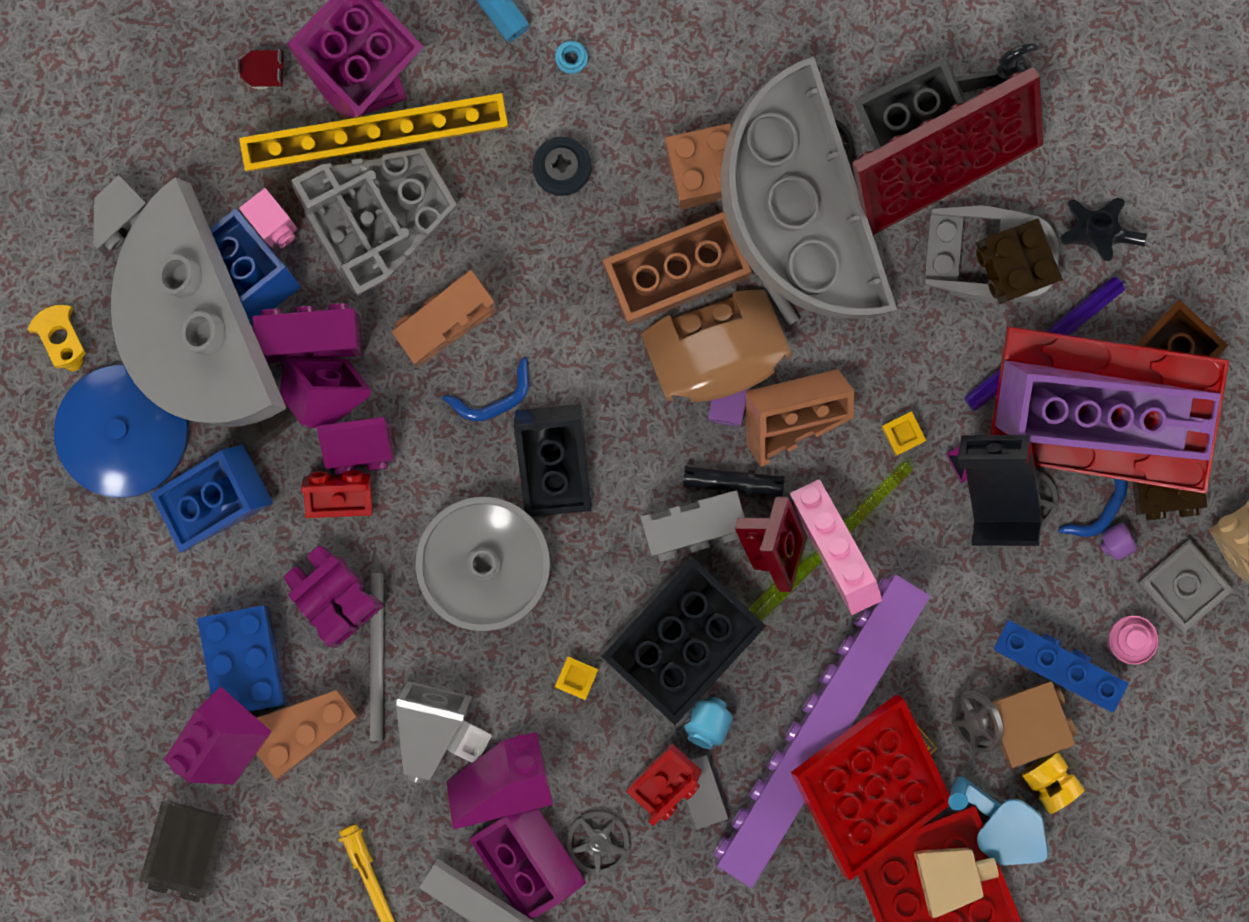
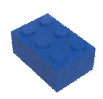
(243, 657)

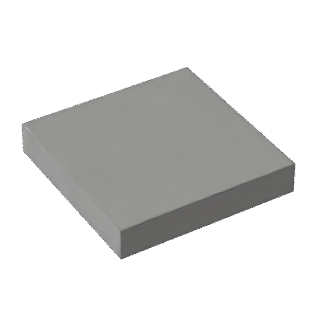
(1185, 586)

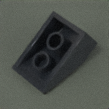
(552, 460)

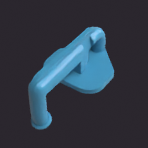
(1014, 828)

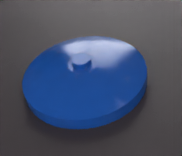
(116, 436)

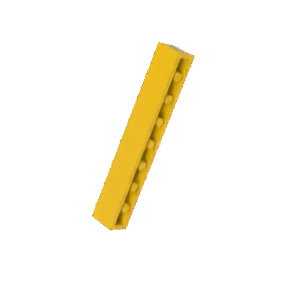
(373, 132)

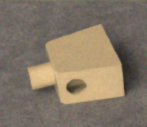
(952, 878)

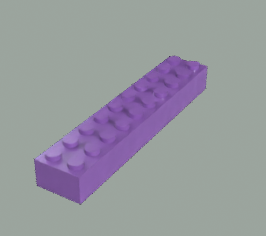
(826, 718)

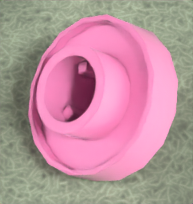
(1132, 640)

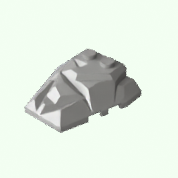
(373, 212)

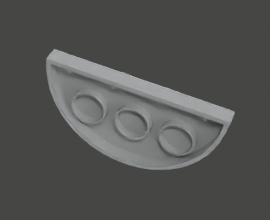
(798, 202)
(183, 319)

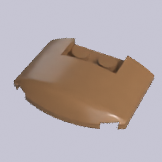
(717, 348)

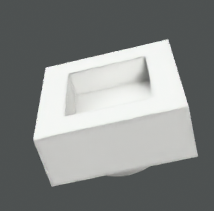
(469, 742)

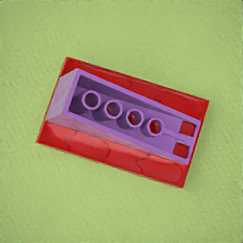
(1111, 407)

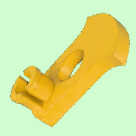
(49, 321)

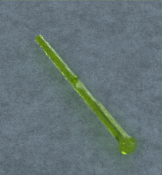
(772, 598)

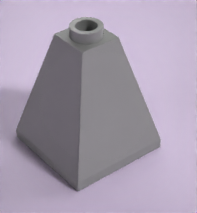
(426, 726)

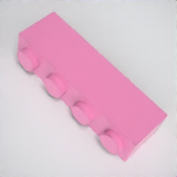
(836, 547)

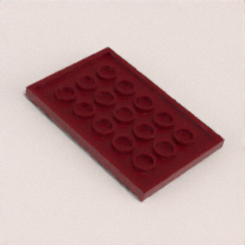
(950, 151)

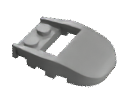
(945, 249)

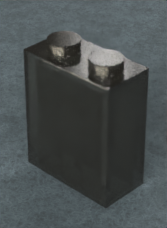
(185, 850)

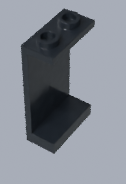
(1002, 489)

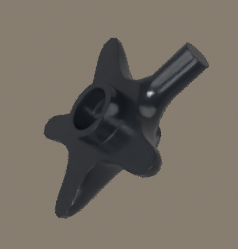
(1100, 229)

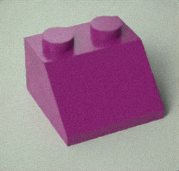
(321, 389)
(356, 445)

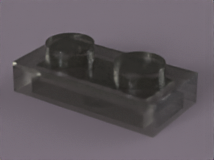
(258, 434)

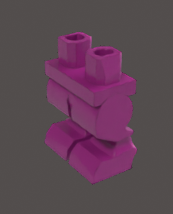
(324, 589)

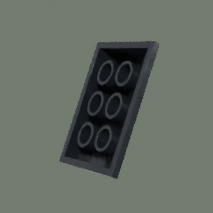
(682, 639)

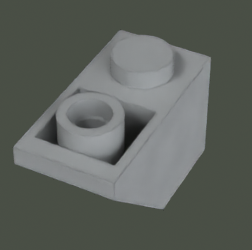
(114, 214)

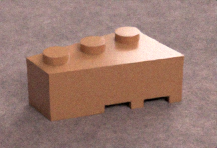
(444, 318)
(795, 410)
(303, 730)

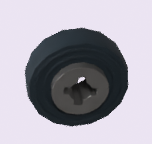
(564, 178)

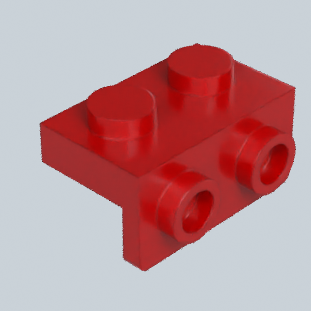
(337, 494)
(665, 784)

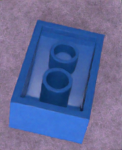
(253, 267)
(211, 497)

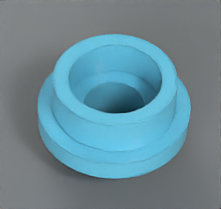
(571, 47)

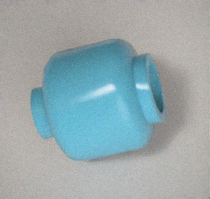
(708, 723)

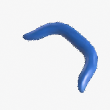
(498, 407)
(1105, 518)

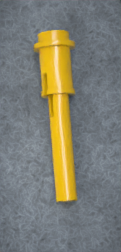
(361, 859)

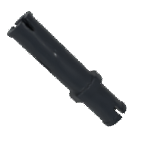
(733, 481)

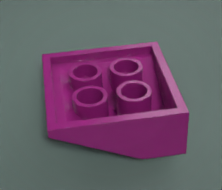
(353, 52)

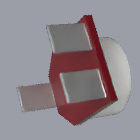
(262, 68)

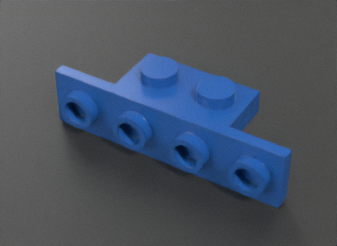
(1060, 666)

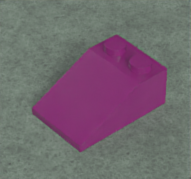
(500, 783)

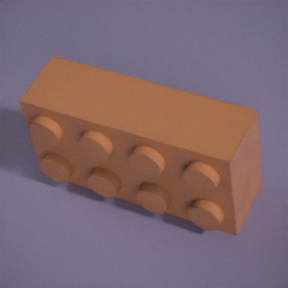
(675, 269)

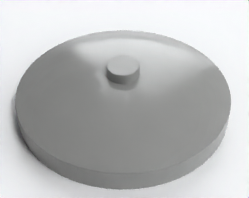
(482, 564)

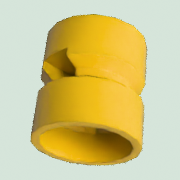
(1047, 771)

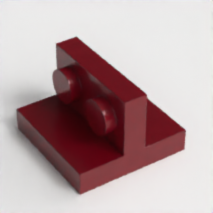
(774, 543)

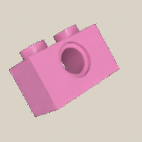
(269, 219)

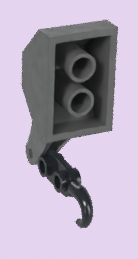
(929, 94)

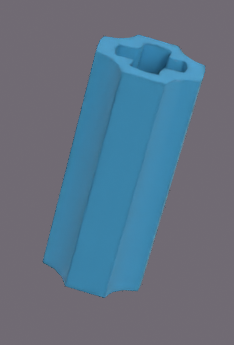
(505, 18)

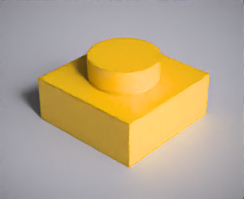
(903, 433)
(576, 678)

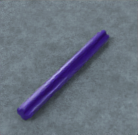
(1066, 326)

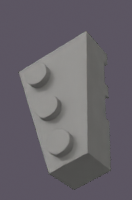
(692, 526)

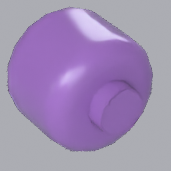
(1118, 541)

